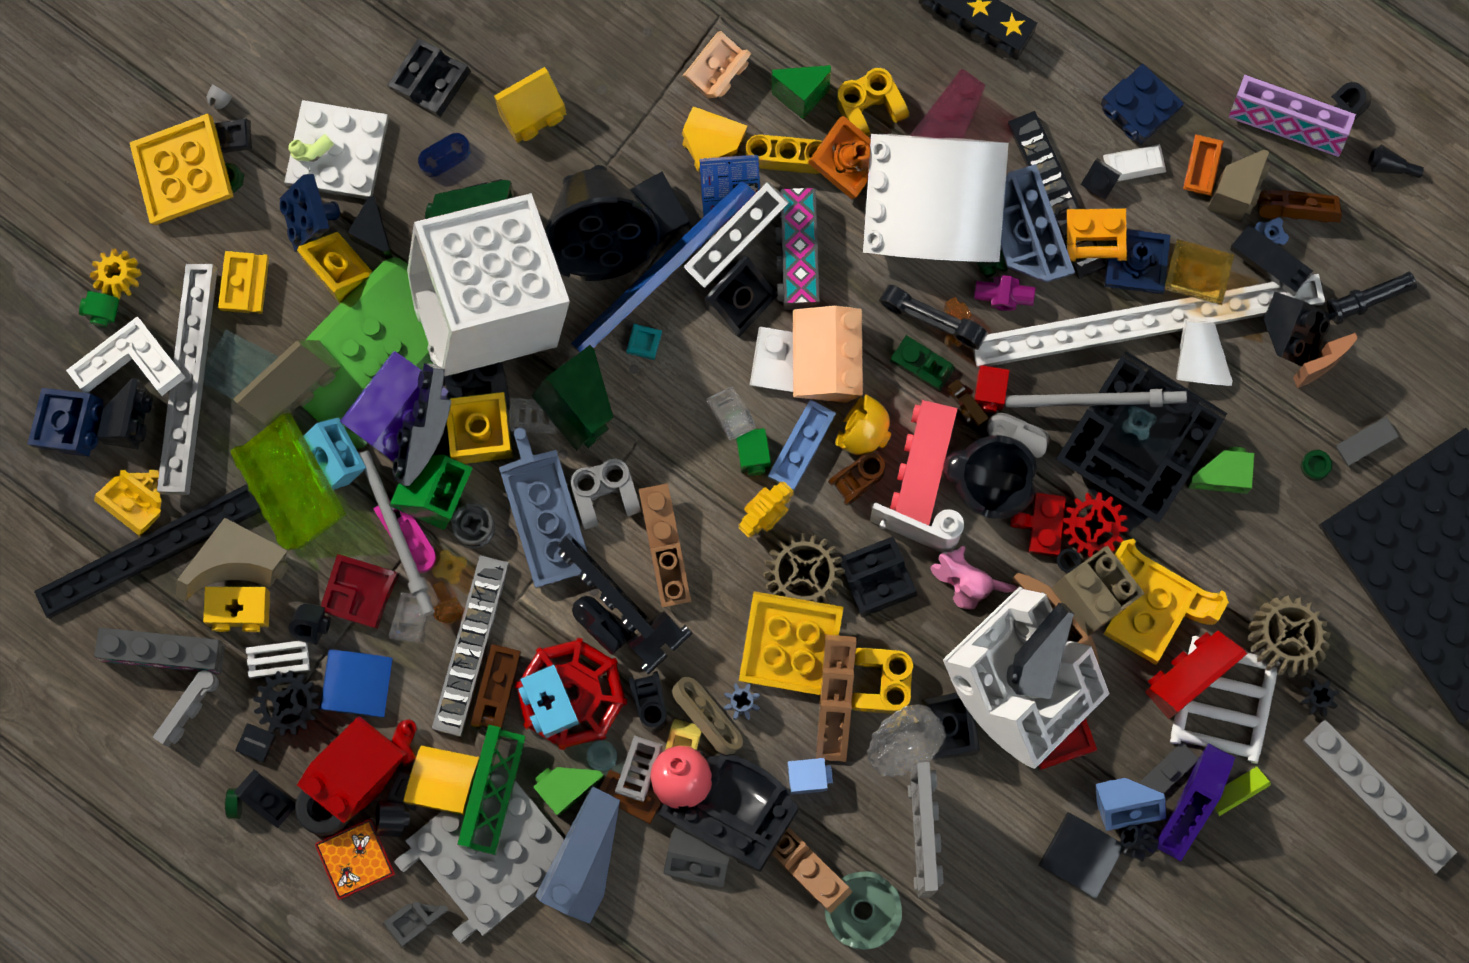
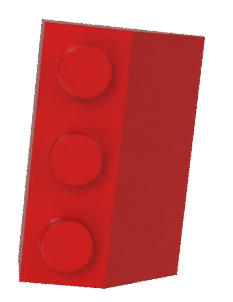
(1193, 672)

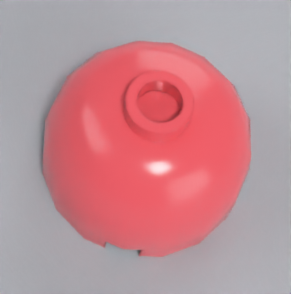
(681, 777)

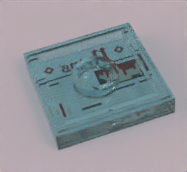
(235, 364)

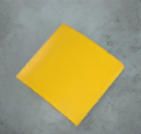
(441, 780)

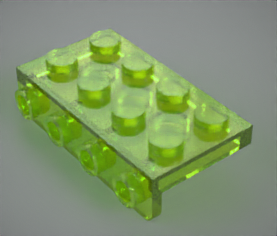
(288, 483)

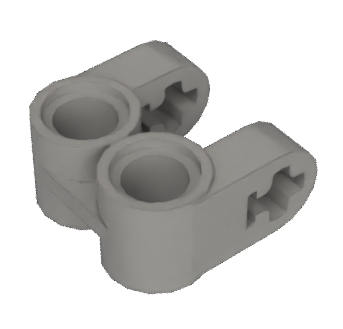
(603, 487)

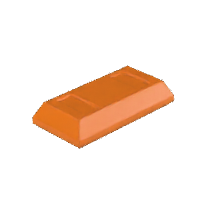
(1203, 165)

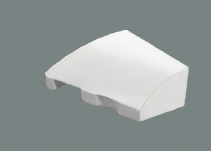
(1202, 355)

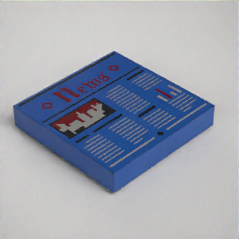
(723, 174)

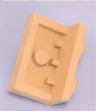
(717, 66)

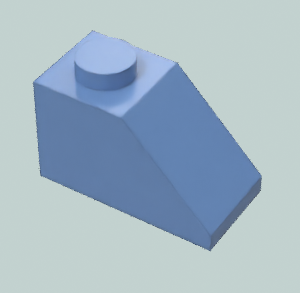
(1128, 803)

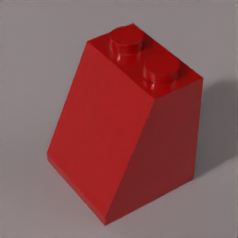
(351, 770)

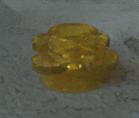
(446, 559)

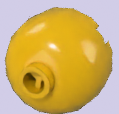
(865, 427)

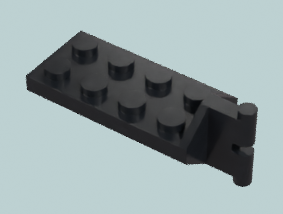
(652, 633)

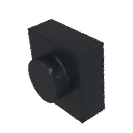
(1101, 179)

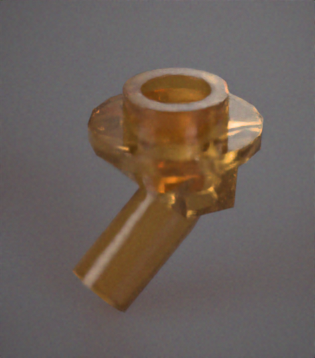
(449, 608)

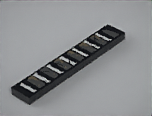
(1037, 150)

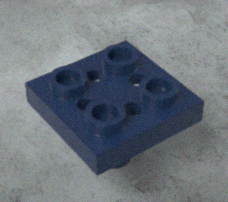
(305, 212)
(1141, 249)

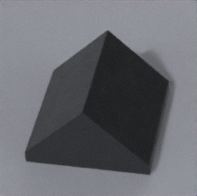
(740, 297)
(958, 726)

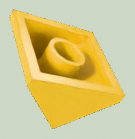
(335, 264)

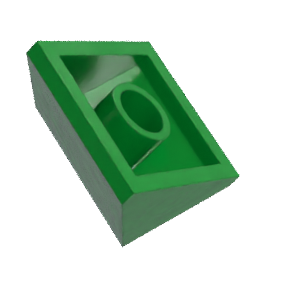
(801, 87)

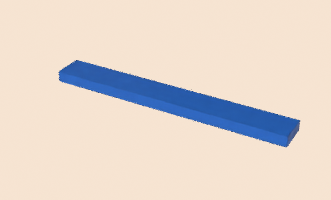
(664, 267)

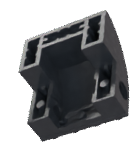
(1136, 470)

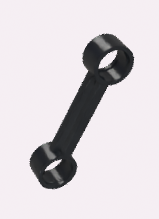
(963, 330)

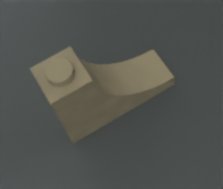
(232, 555)

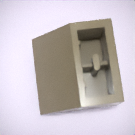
(1237, 186)
(1097, 590)

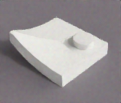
(773, 360)

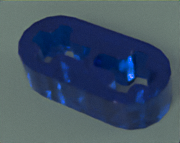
(440, 149)

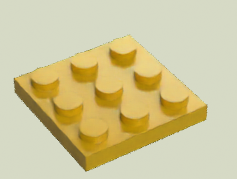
(181, 169)
(787, 642)

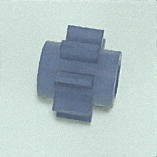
(745, 709)

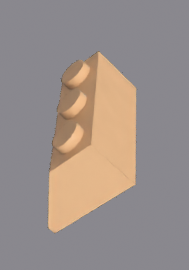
(827, 353)

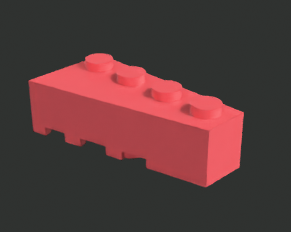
(925, 460)

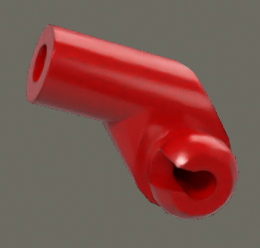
(403, 737)

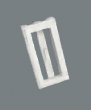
(252, 661)

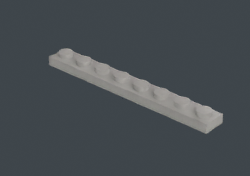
(186, 396)

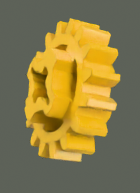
(766, 509)

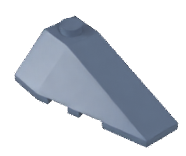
(580, 868)

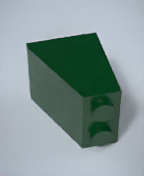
(469, 197)
(577, 400)

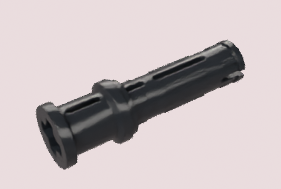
(1359, 301)

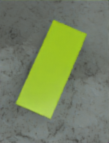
(1241, 790)

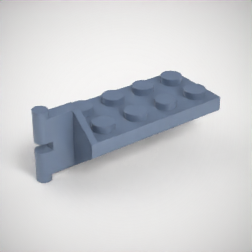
(541, 511)

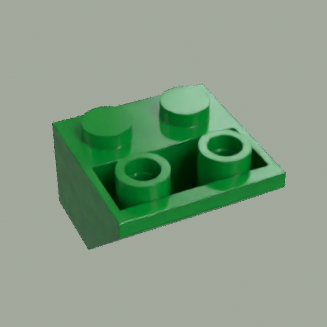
(434, 492)

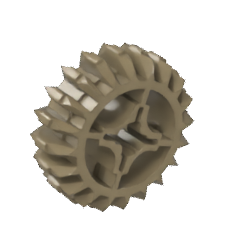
(815, 563)
(1276, 616)

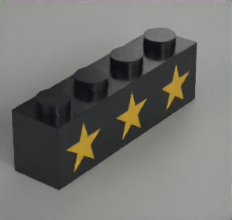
(987, 22)

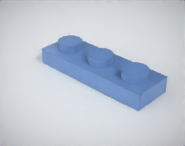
(802, 444)

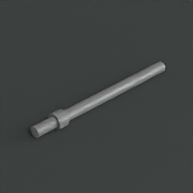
(1155, 398)
(417, 584)

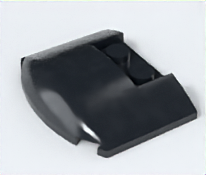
(741, 813)

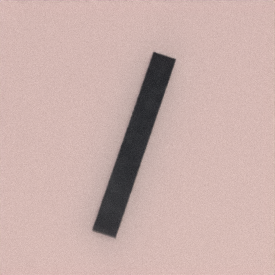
(145, 552)

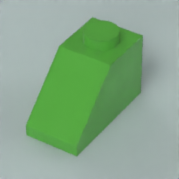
(1226, 473)
(565, 786)

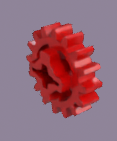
(1097, 509)

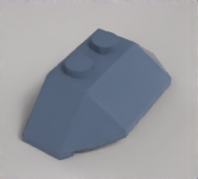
(1030, 230)

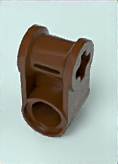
(856, 478)

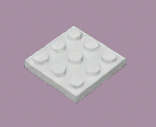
(352, 161)

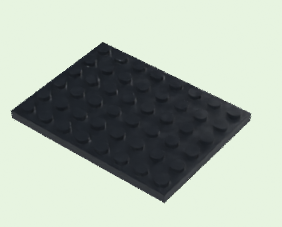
(1413, 562)

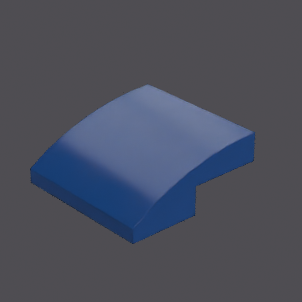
(356, 683)

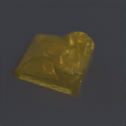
(1199, 272)

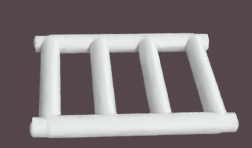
(1257, 722)

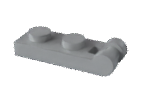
(186, 707)

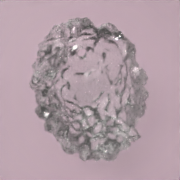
(905, 740)

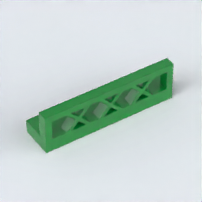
(480, 786)

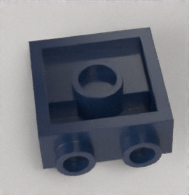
(1140, 104)
(66, 421)

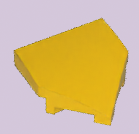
(711, 135)
(132, 499)

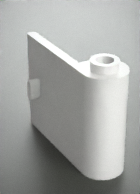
(941, 536)

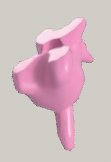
(969, 582)

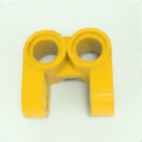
(867, 97)
(881, 659)

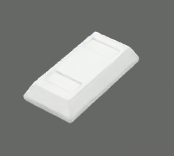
(1137, 162)

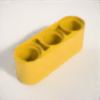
(776, 144)

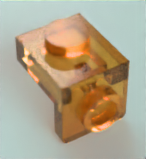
(959, 311)

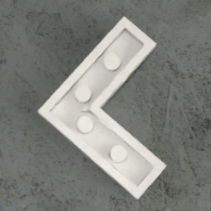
(128, 343)

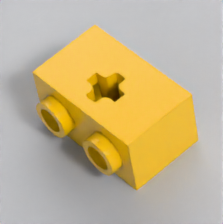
(220, 601)

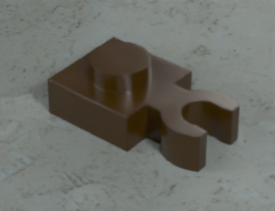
(970, 410)

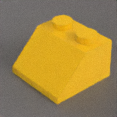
(530, 105)
(479, 428)

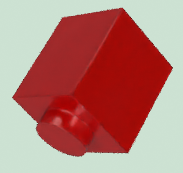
(991, 388)

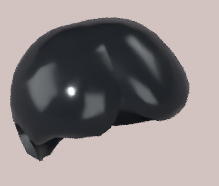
(993, 476)

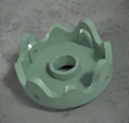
(885, 915)

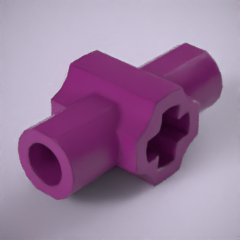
(1005, 293)

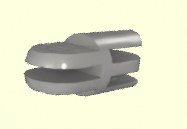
(1032, 436)

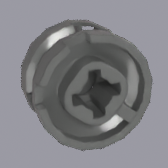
(473, 525)

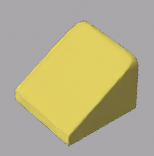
(683, 734)

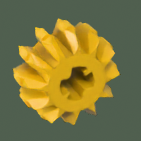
(115, 263)

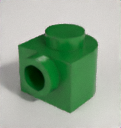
(99, 308)

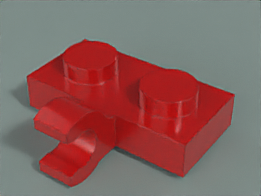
(1045, 524)

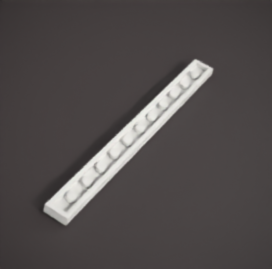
(1134, 323)

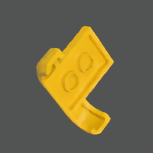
(1155, 616)

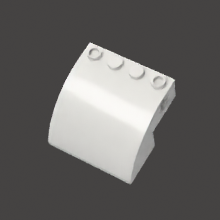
(935, 198)
(1020, 723)

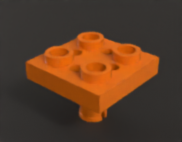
(844, 157)

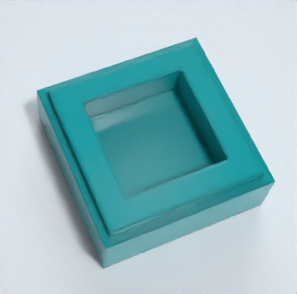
(644, 342)

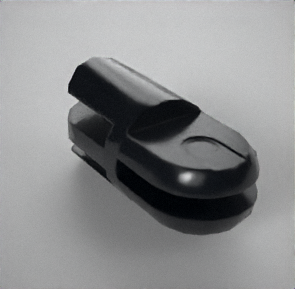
(601, 624)

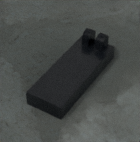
(1271, 260)

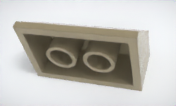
(289, 381)

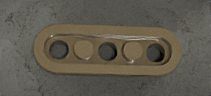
(707, 716)

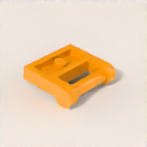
(1096, 226)

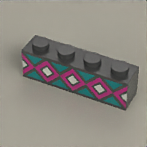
(799, 250)
(159, 650)

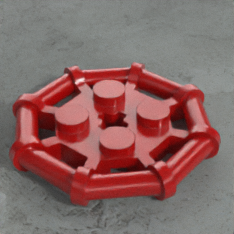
(587, 688)

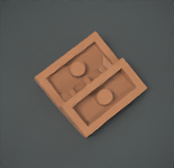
(1326, 360)

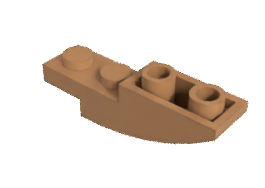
(664, 545)
(810, 871)

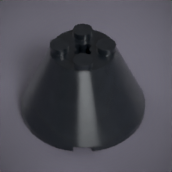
(600, 227)

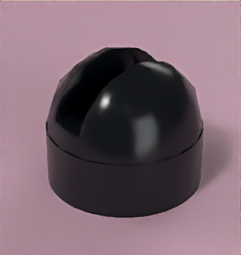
(1062, 563)

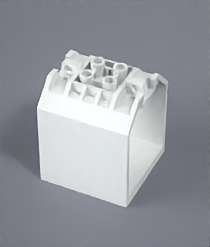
(486, 285)

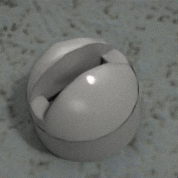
(218, 97)

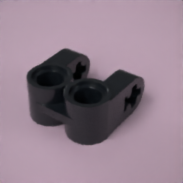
(476, 379)

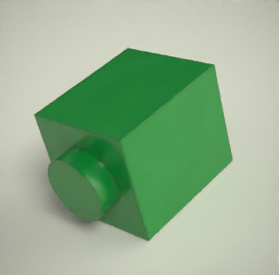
(753, 452)

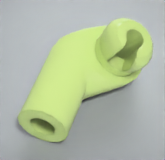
(310, 152)

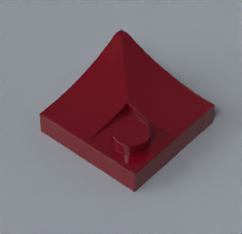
(358, 591)

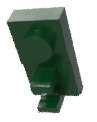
(922, 363)

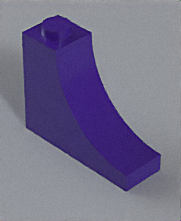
(1196, 801)

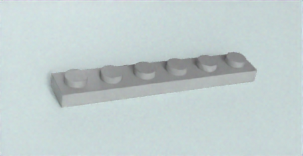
(1379, 797)

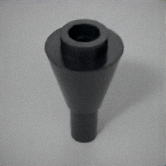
(1386, 161)

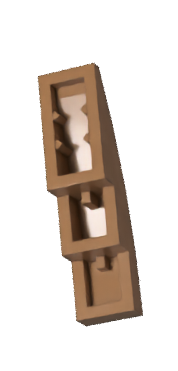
(836, 698)

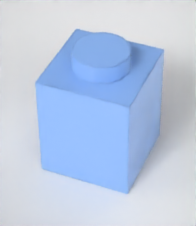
(809, 776)

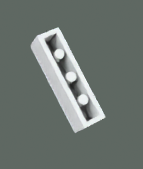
(736, 234)

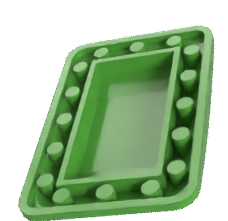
(362, 336)

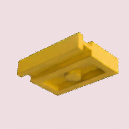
(243, 282)

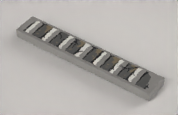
(470, 646)

